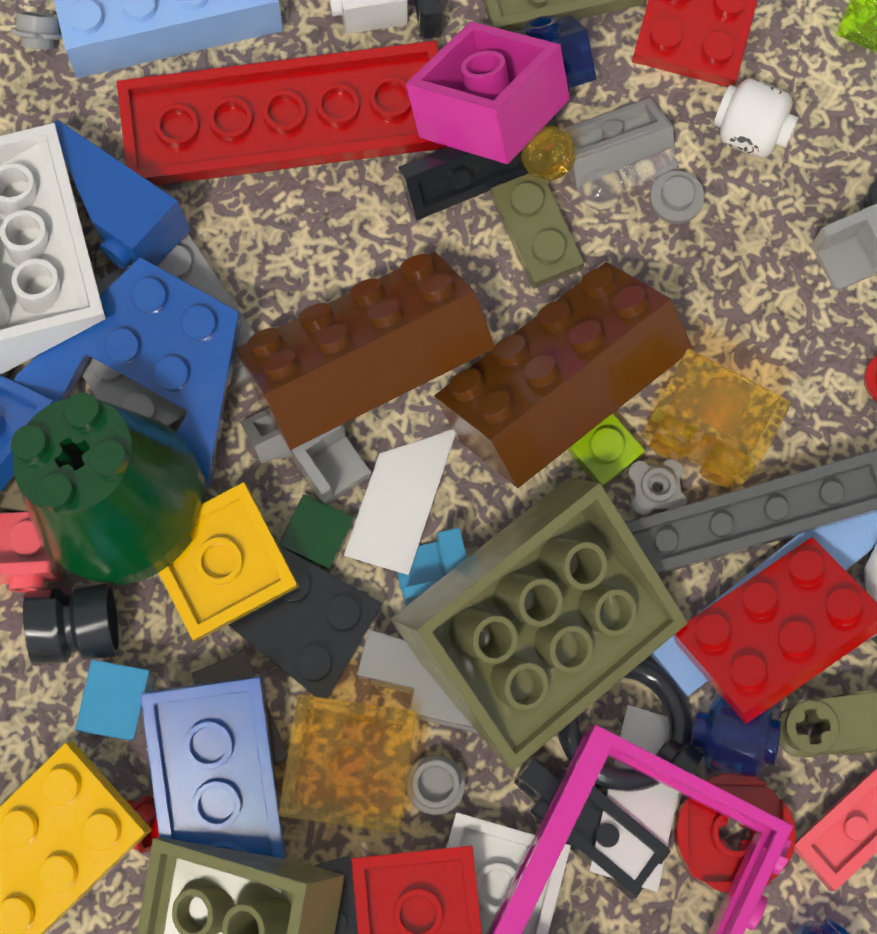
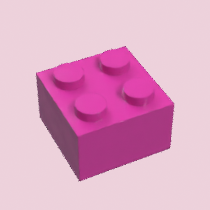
(488, 91)

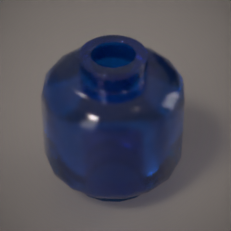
(732, 744)

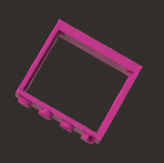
(744, 900)

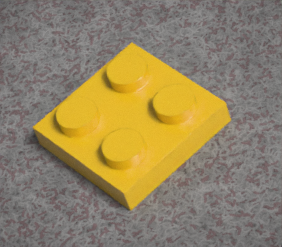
(227, 565)

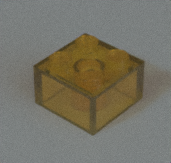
(715, 420)
(348, 764)

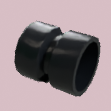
(71, 624)

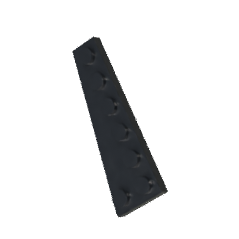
(312, 628)

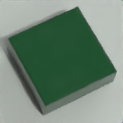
(316, 532)

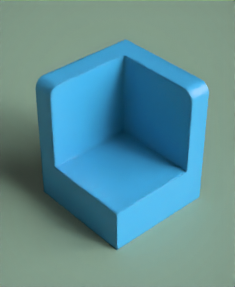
(432, 564)
(113, 700)

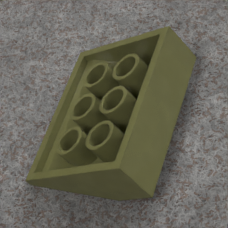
(541, 619)
(235, 892)

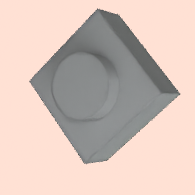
(264, 437)

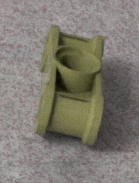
(843, 723)

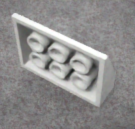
(44, 257)

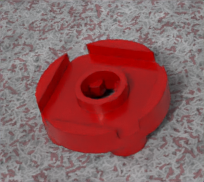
(697, 831)

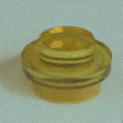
(549, 153)

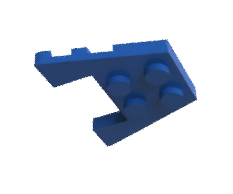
(161, 338)

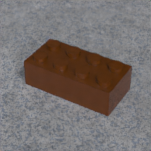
(365, 348)
(564, 372)

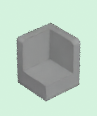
(848, 248)
(330, 465)

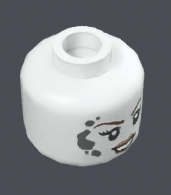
(755, 118)

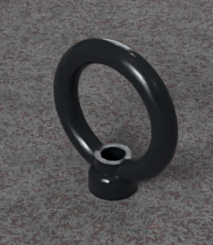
(676, 748)

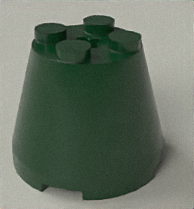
(107, 488)

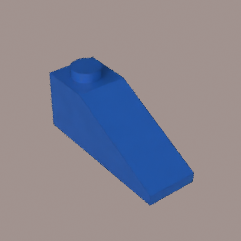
(124, 207)

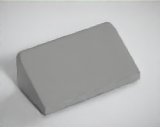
(619, 138)

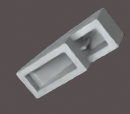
(393, 665)

